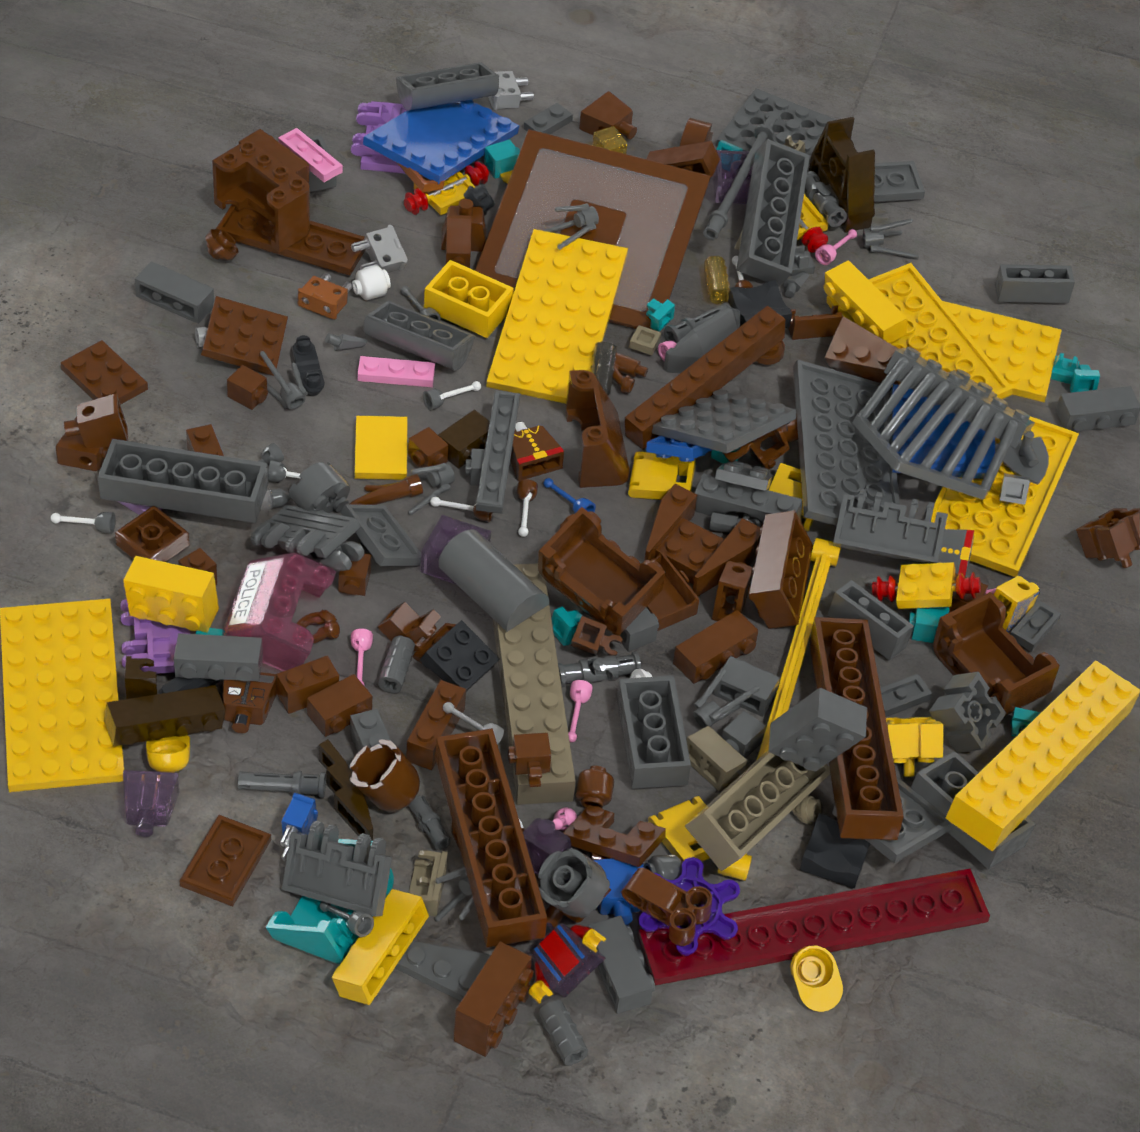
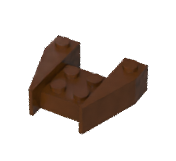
(693, 548)

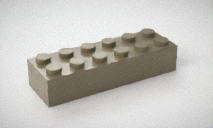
(752, 807)

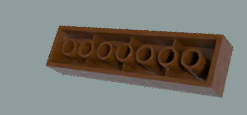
(490, 838)

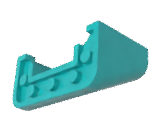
(314, 930)

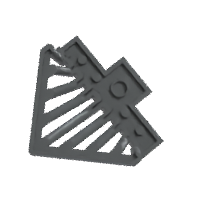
(956, 395)

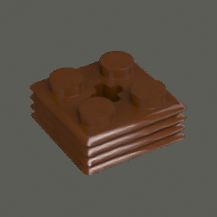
(152, 536)

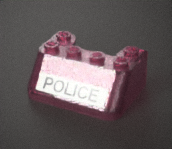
(268, 602)

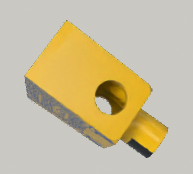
(1018, 597)

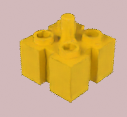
(914, 739)

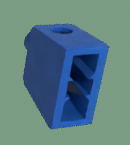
(618, 875)

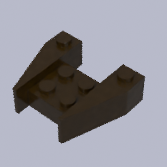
(847, 172)

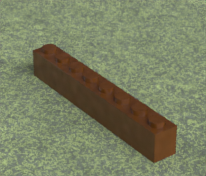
(707, 373)

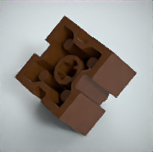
(1112, 535)

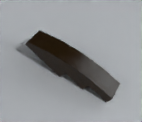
(347, 797)

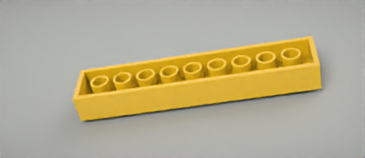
(1042, 755)

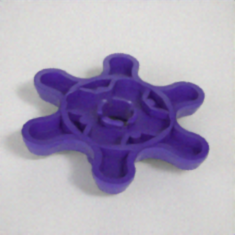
(721, 894)

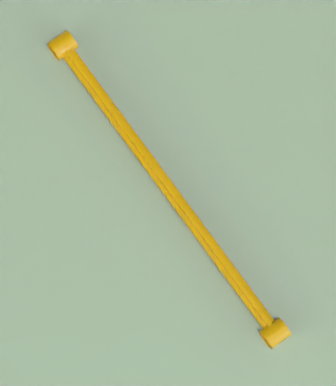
(824, 556)

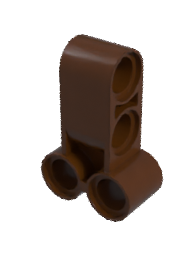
(669, 904)

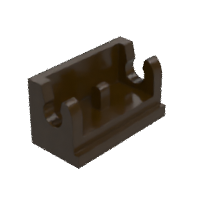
(139, 682)

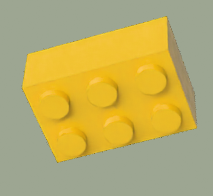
(468, 298)
(171, 594)

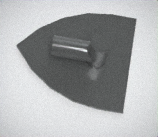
(1028, 458)

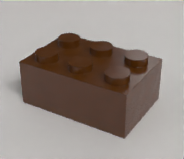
(493, 999)

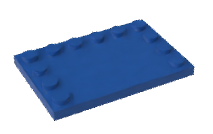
(440, 137)

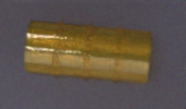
(717, 279)

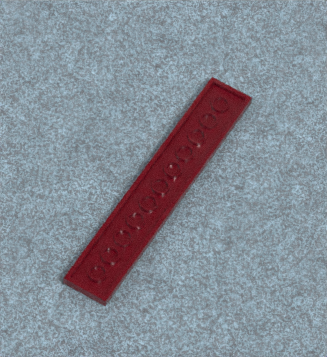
(827, 921)

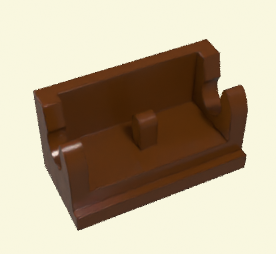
(815, 325)

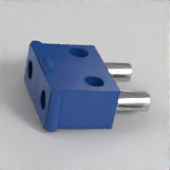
(298, 818)

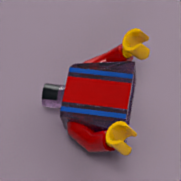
(564, 959)

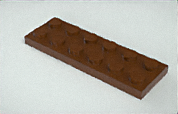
(321, 247)

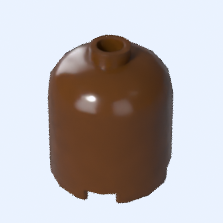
(385, 776)

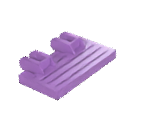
(373, 116)
(151, 641)

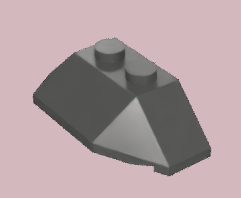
(701, 340)

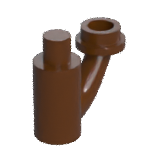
(630, 367)

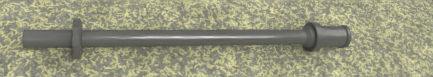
(718, 219)

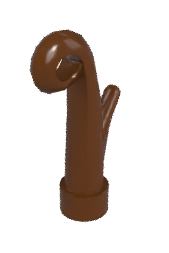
(379, 494)

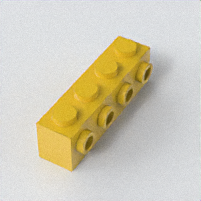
(865, 302)
(378, 953)

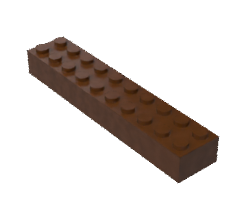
(865, 774)

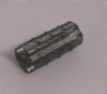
(603, 364)

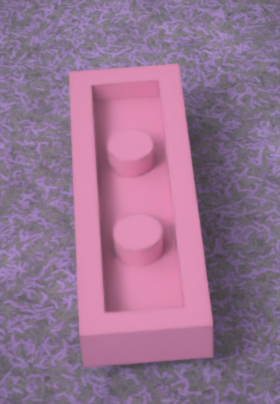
(319, 161)
(396, 371)

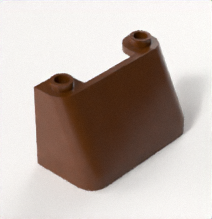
(603, 451)

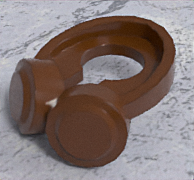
(330, 629)

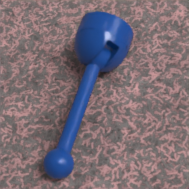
(577, 504)

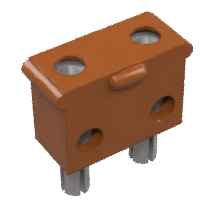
(323, 296)

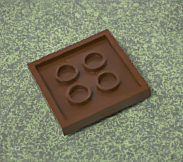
(241, 332)

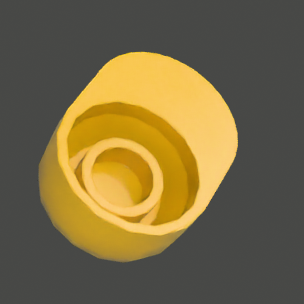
(168, 753)
(816, 978)

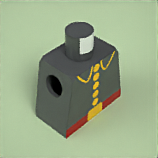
(957, 548)

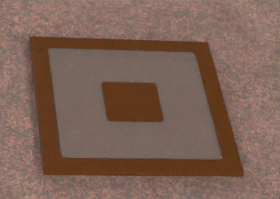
(638, 208)

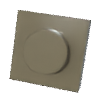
(645, 340)

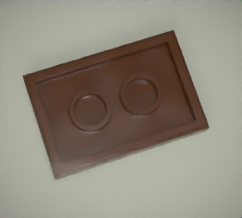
(225, 860)

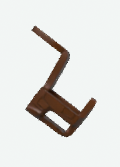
(764, 458)

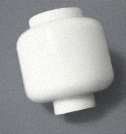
(371, 283)

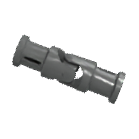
(824, 200)
(602, 668)

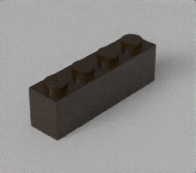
(164, 715)

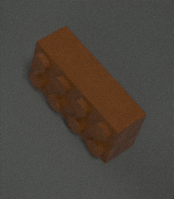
(781, 569)

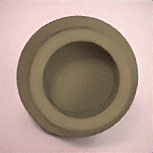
(808, 810)

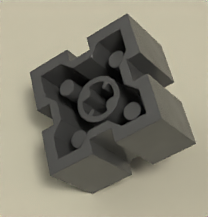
(967, 712)

